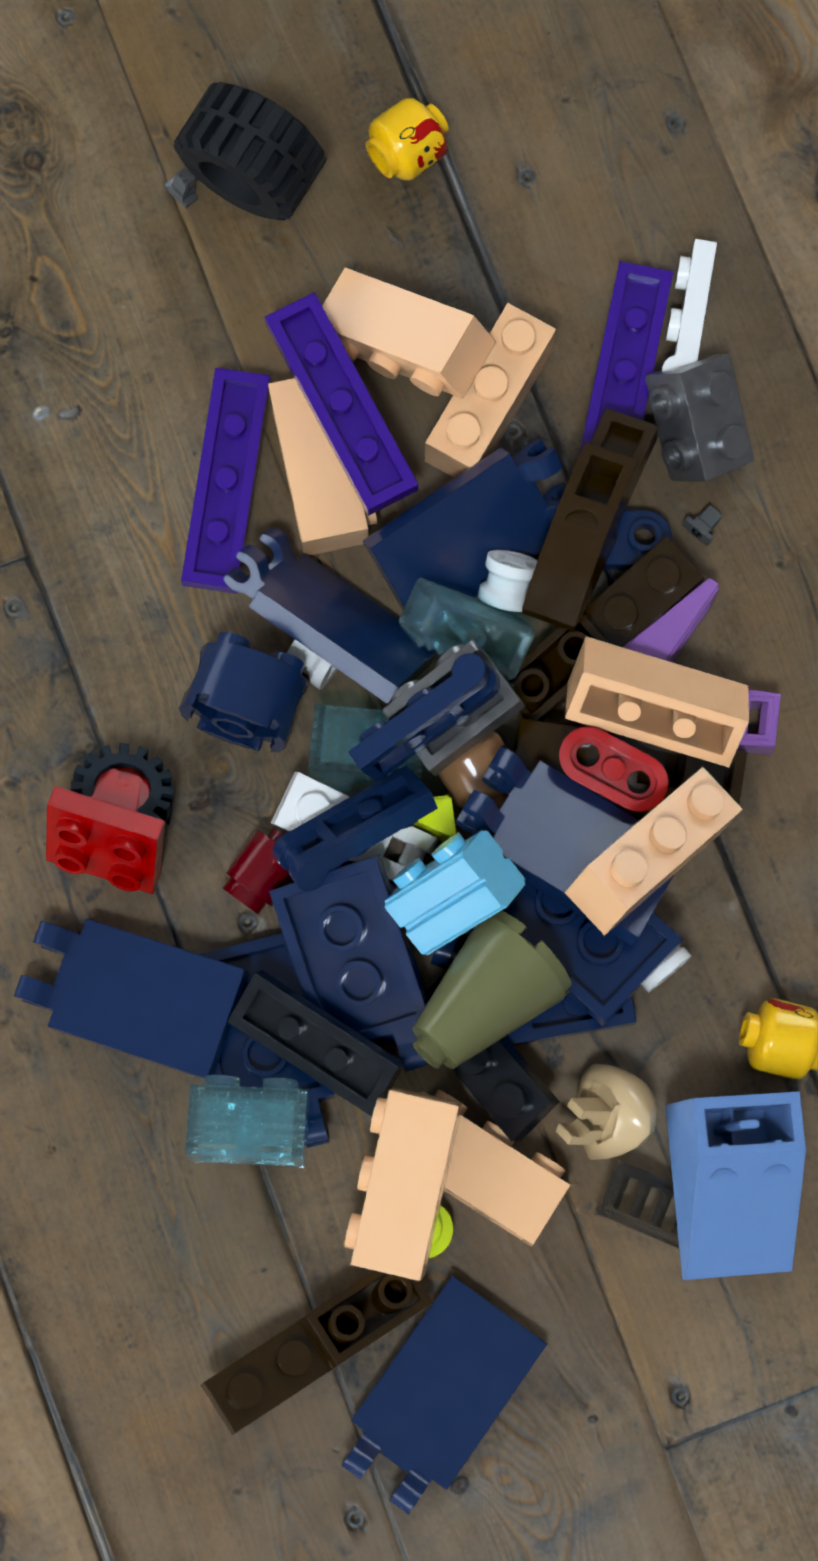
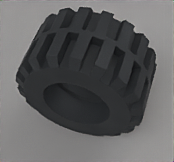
(250, 151)

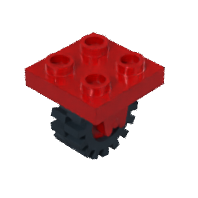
(112, 819)

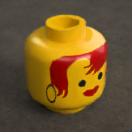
(407, 139)
(781, 1038)

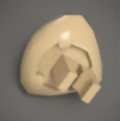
(612, 1113)

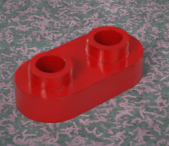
(613, 768)

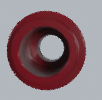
(257, 872)

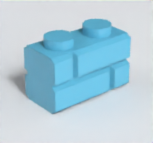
(454, 891)

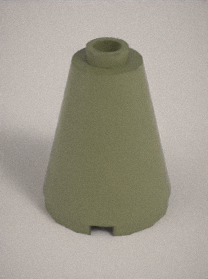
(488, 992)

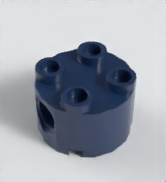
(245, 693)

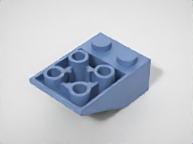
(736, 1182)

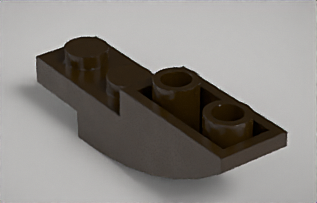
(588, 519)
(613, 617)
(542, 741)
(313, 1347)

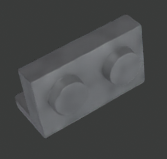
(700, 419)
(471, 729)

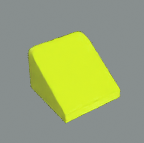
(439, 822)

